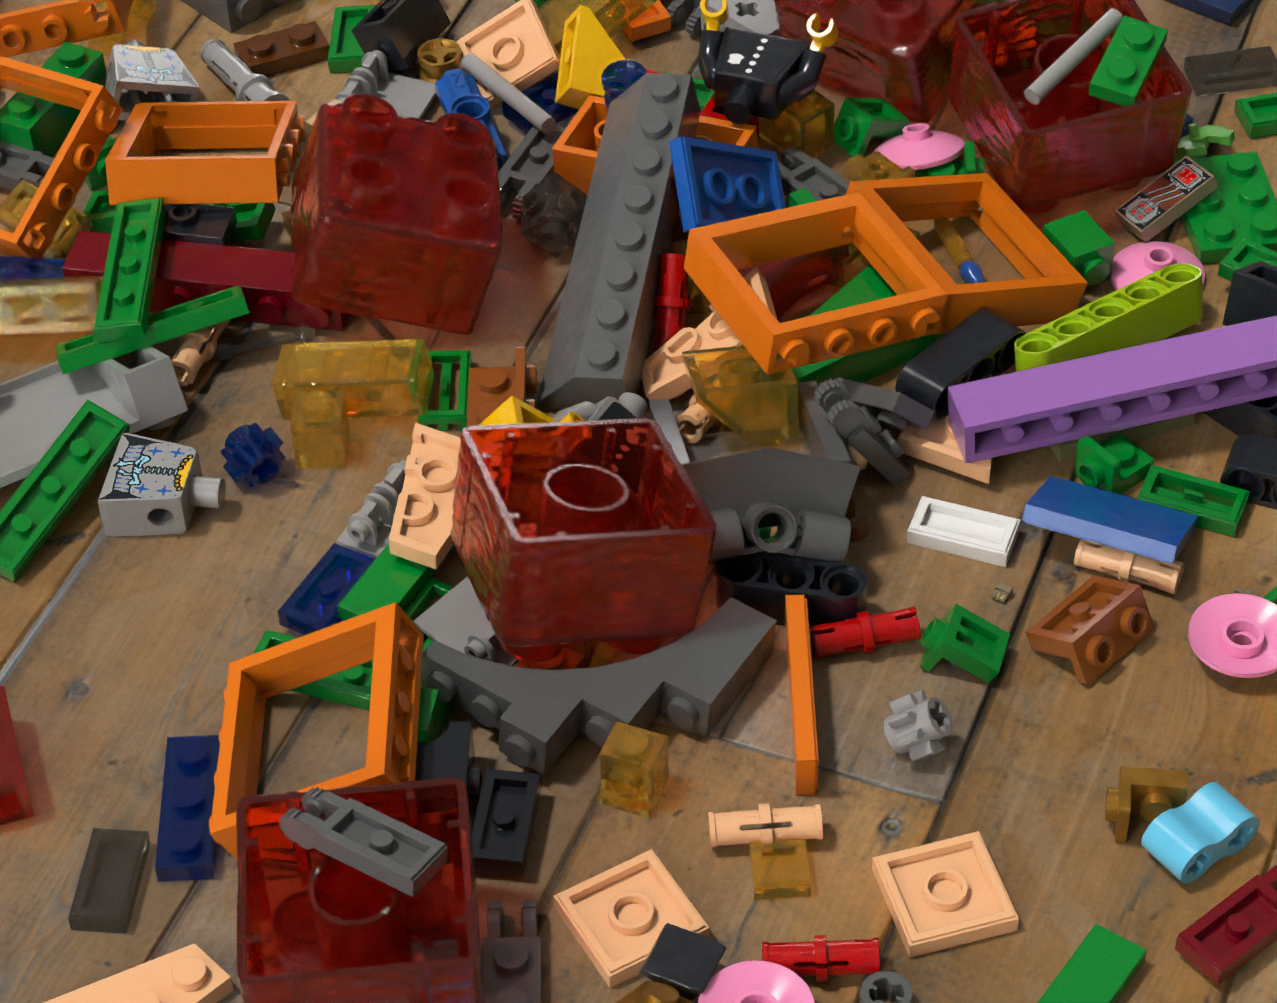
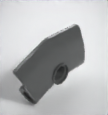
(801, 489)

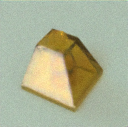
(743, 395)

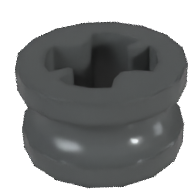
(886, 983)

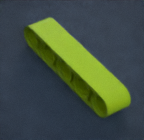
(1123, 319)

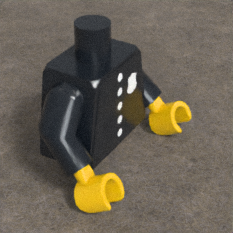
(757, 70)

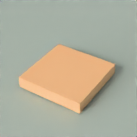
(513, 46)
(944, 894)
(623, 913)

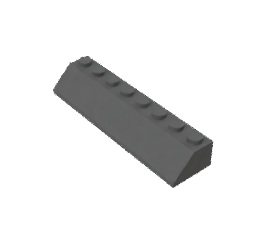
(617, 252)

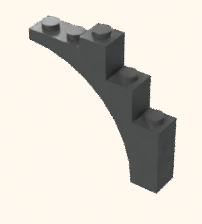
(546, 709)

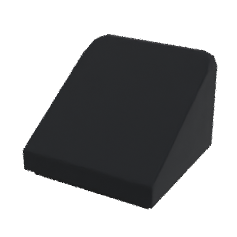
(683, 960)

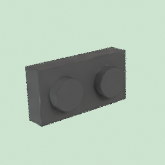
(889, 406)

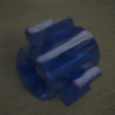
(253, 454)

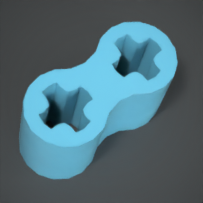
(1200, 832)

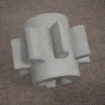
(918, 725)

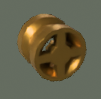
(437, 57)

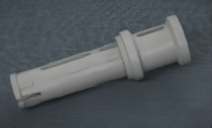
(238, 75)

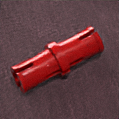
(671, 299)
(865, 632)
(825, 957)

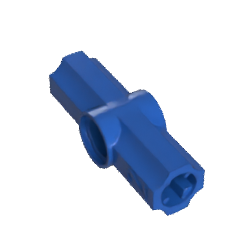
(460, 95)

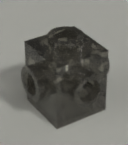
(553, 214)

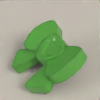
(1198, 140)

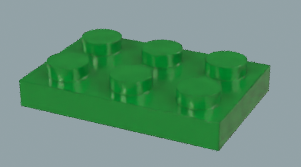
(1235, 210)

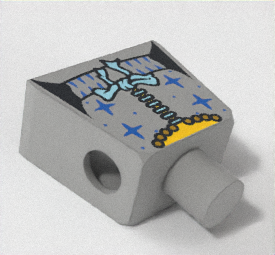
(147, 76)
(155, 488)

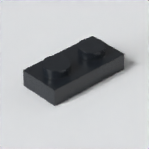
(505, 821)

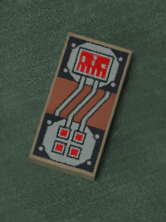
(1166, 199)

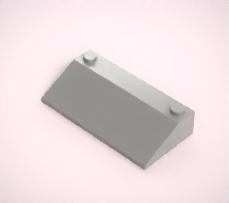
(42, 403)

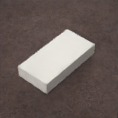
(963, 531)

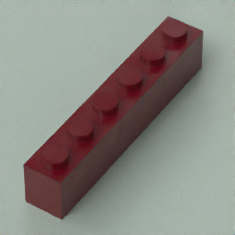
(201, 269)

